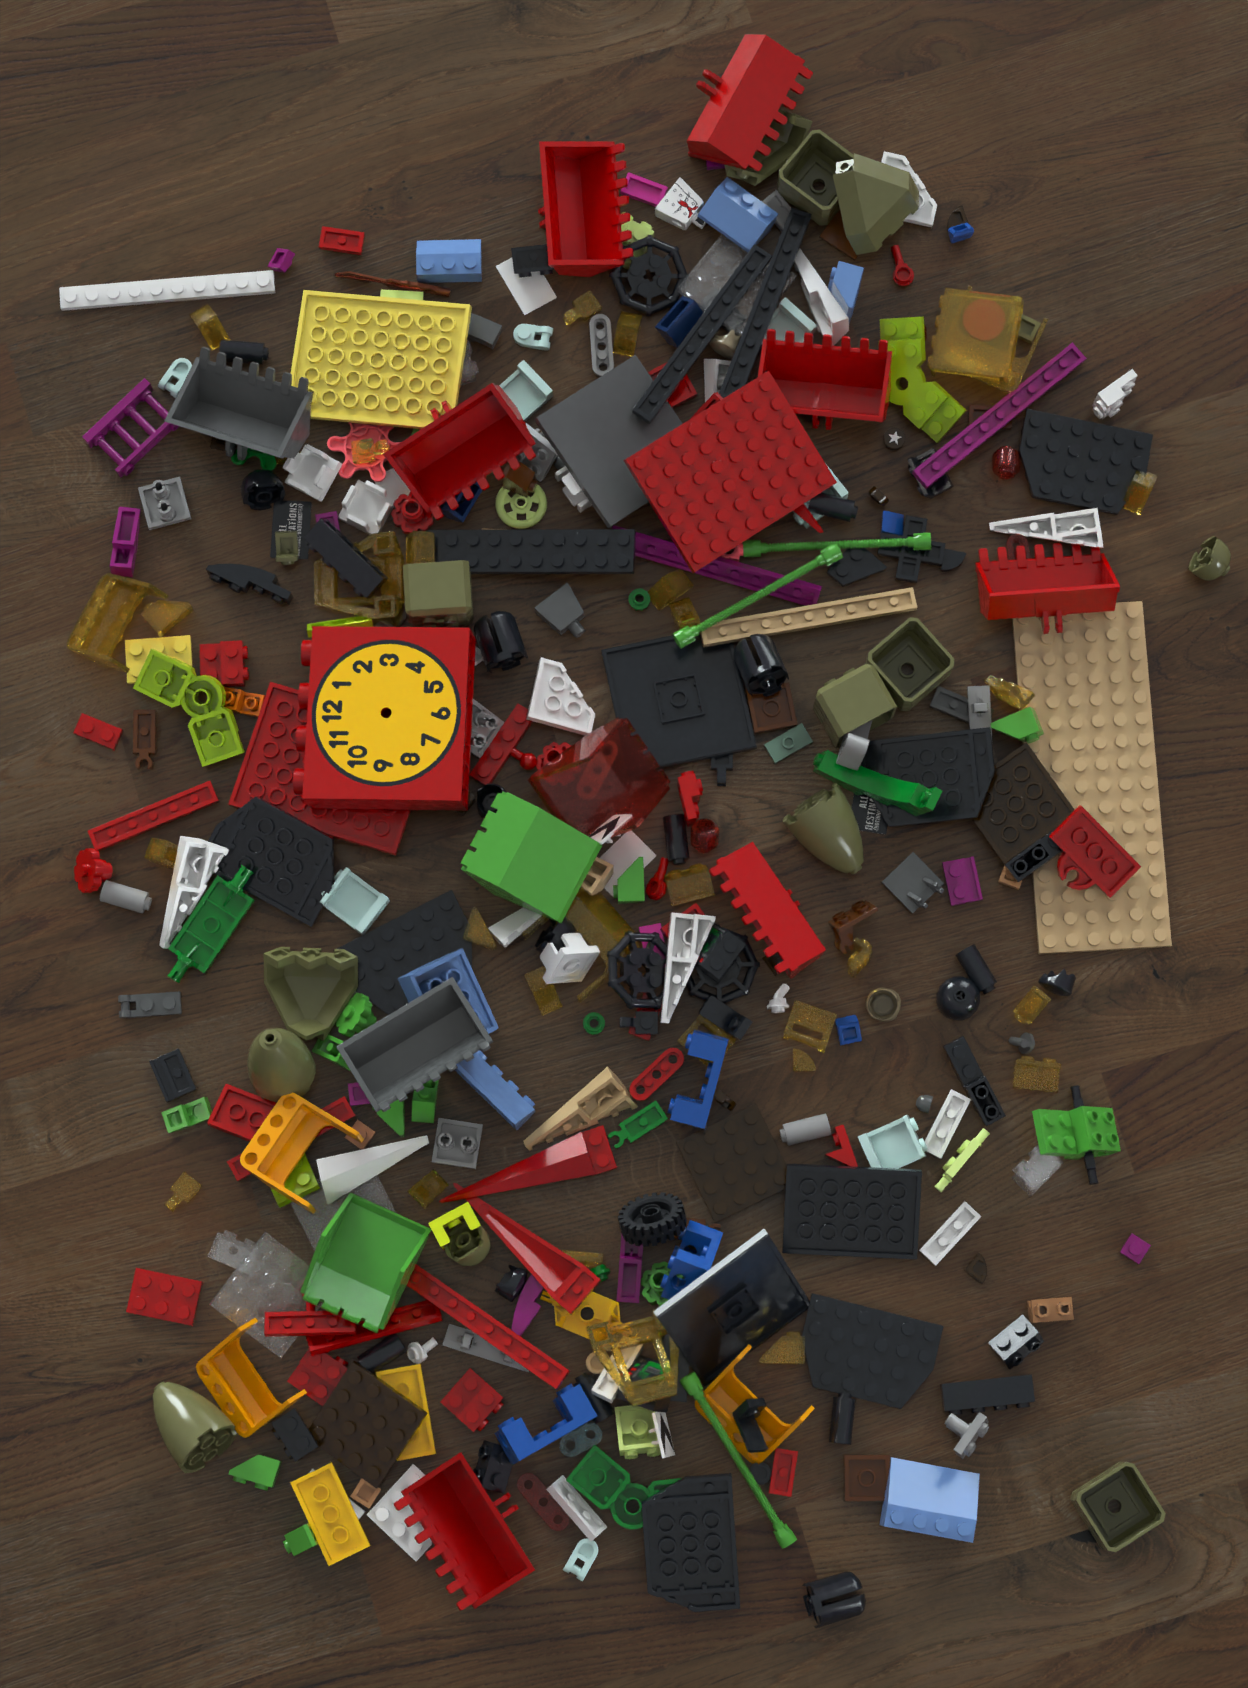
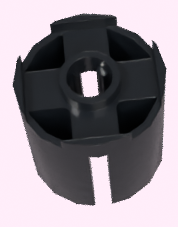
(499, 641)
(755, 675)
(831, 1587)

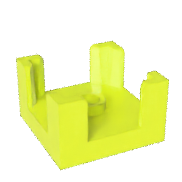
(451, 1220)

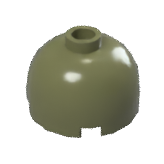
(1212, 560)
(468, 1246)

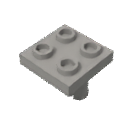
(544, 454)
(164, 503)
(484, 729)
(457, 1143)
(967, 1432)

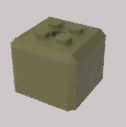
(813, 163)
(438, 594)
(916, 647)
(853, 702)
(1137, 1512)

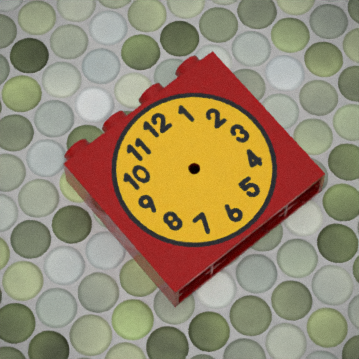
(386, 718)

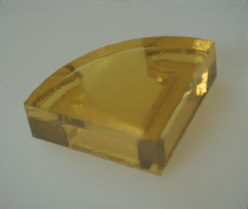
(802, 1061)

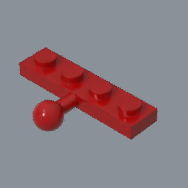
(503, 746)
(307, 1323)

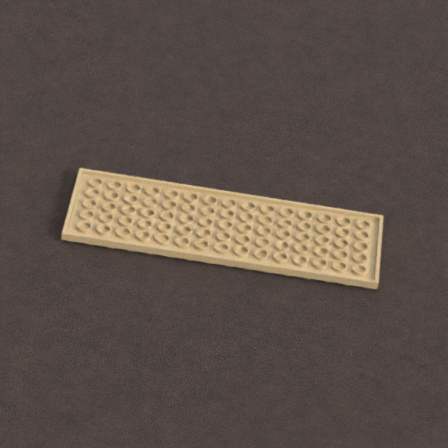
(1102, 756)

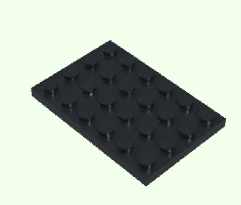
(852, 1211)

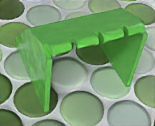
(530, 857)
(364, 1262)

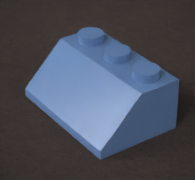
(738, 215)
(449, 261)
(845, 285)

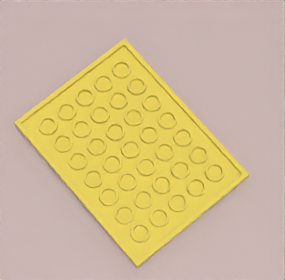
(379, 357)

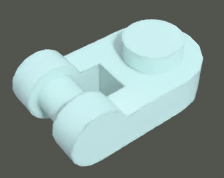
(525, 334)
(178, 370)
(587, 1552)

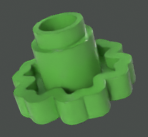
(356, 1015)
(652, 1280)

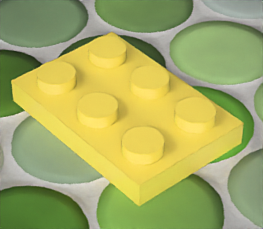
(138, 650)

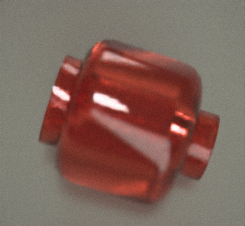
(1006, 462)
(704, 835)

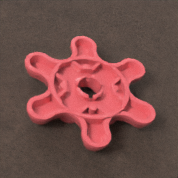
(360, 432)

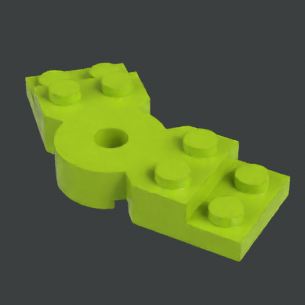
(923, 402)
(177, 684)

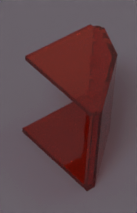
(601, 779)

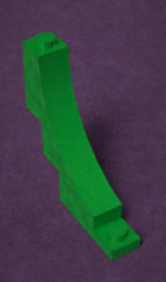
(887, 790)

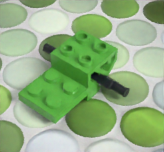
(1077, 1133)

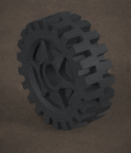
(652, 1219)

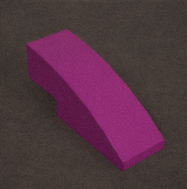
(125, 541)
(629, 1272)
(526, 1306)

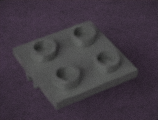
(913, 883)

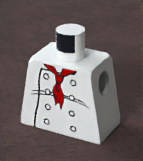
(680, 206)

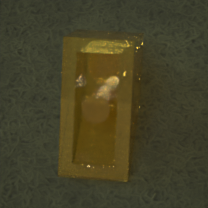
(165, 614)
(162, 852)
(1031, 1005)
(786, 1350)

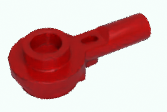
(903, 274)
(656, 886)

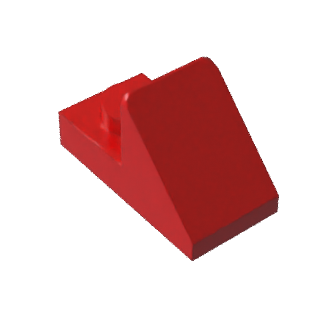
(845, 1154)

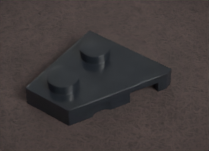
(854, 566)

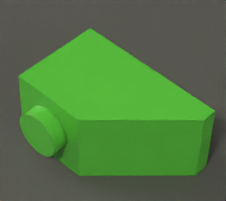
(1020, 725)
(631, 884)
(329, 1051)
(394, 1117)
(300, 1540)

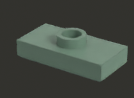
(788, 743)

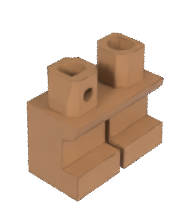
(1050, 1310)

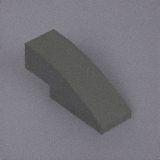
(483, 331)

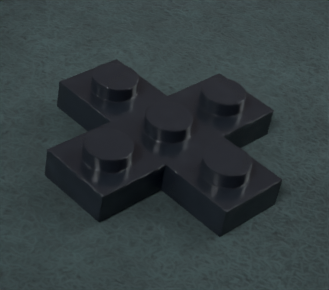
(910, 559)

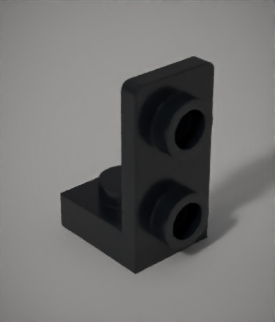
(725, 1017)
(748, 1426)

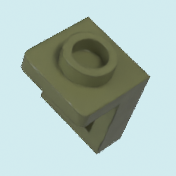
(1028, 329)
(286, 547)

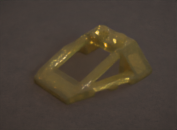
(392, 596)
(627, 1335)

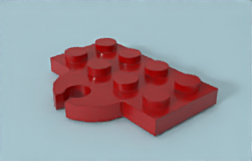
(1092, 854)

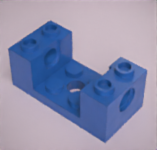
(691, 1110)
(690, 1262)
(574, 1410)

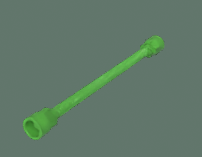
(918, 541)
(827, 556)
(782, 1532)

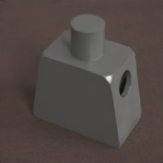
(562, 612)

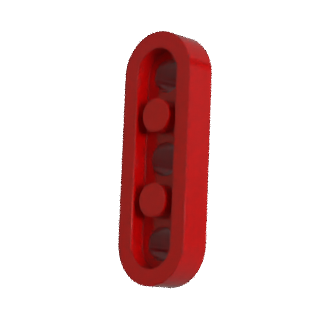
(662, 1065)

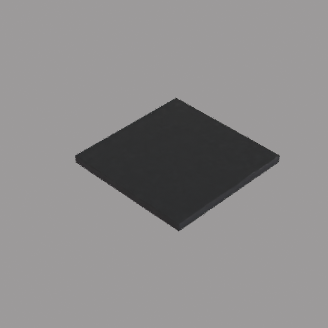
(680, 700)
(733, 1306)

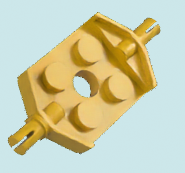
(603, 1307)

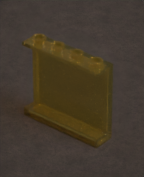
(976, 334)

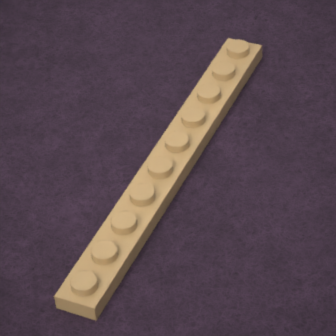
(810, 616)

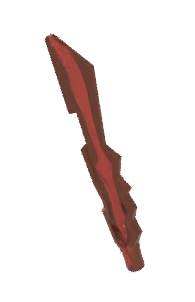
(416, 286)

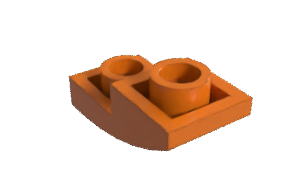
(243, 702)

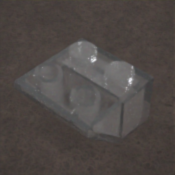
(1035, 1171)

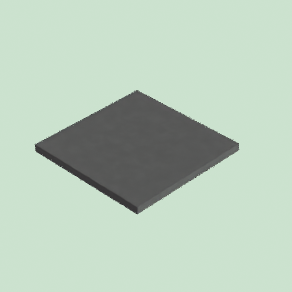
(599, 431)

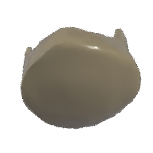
(725, 344)
(883, 1004)

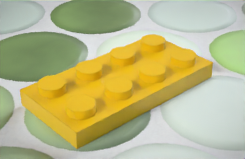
(410, 1383)
(330, 1514)

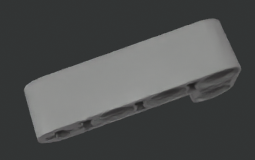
(854, 747)

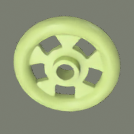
(510, 518)

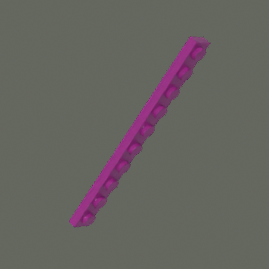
(998, 416)
(727, 570)

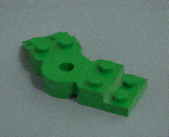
(610, 1487)

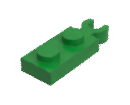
(640, 1124)

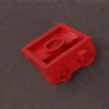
(225, 662)
(690, 791)
(318, 1375)
(473, 1401)

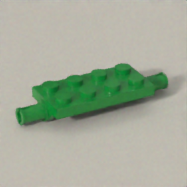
(211, 924)

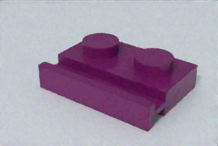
(962, 881)

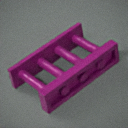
(112, 419)

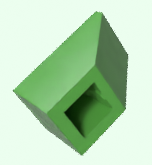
(425, 1103)
(259, 1469)

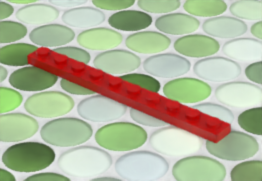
(487, 1327)

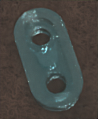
(580, 1439)

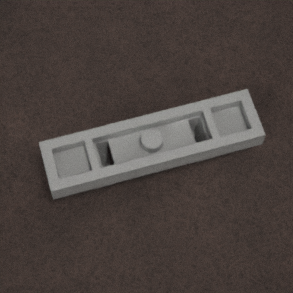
(979, 701)
(460, 1339)

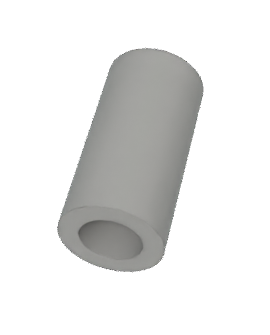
(125, 897)
(805, 1129)

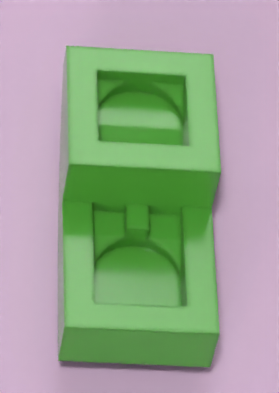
(187, 1115)

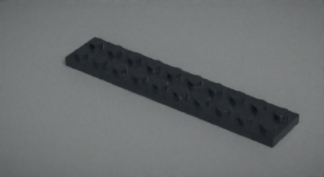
(539, 550)

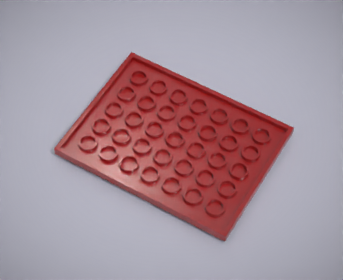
(730, 471)
(270, 771)

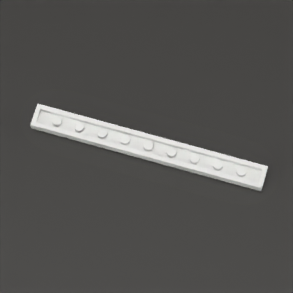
(167, 290)

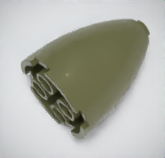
(828, 830)
(280, 1064)
(190, 1426)

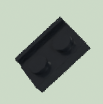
(173, 1075)

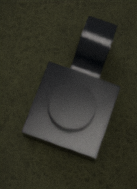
(722, 764)
(644, 1023)

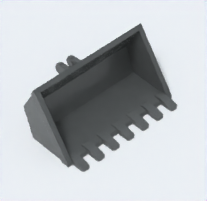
(243, 407)
(415, 1045)

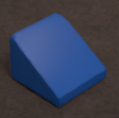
(960, 232)
(892, 523)
(848, 1029)

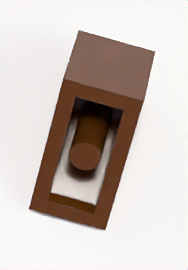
(519, 481)

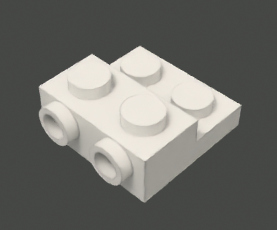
(1110, 399)

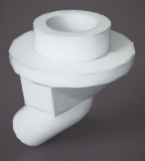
(778, 1003)
(417, 1353)

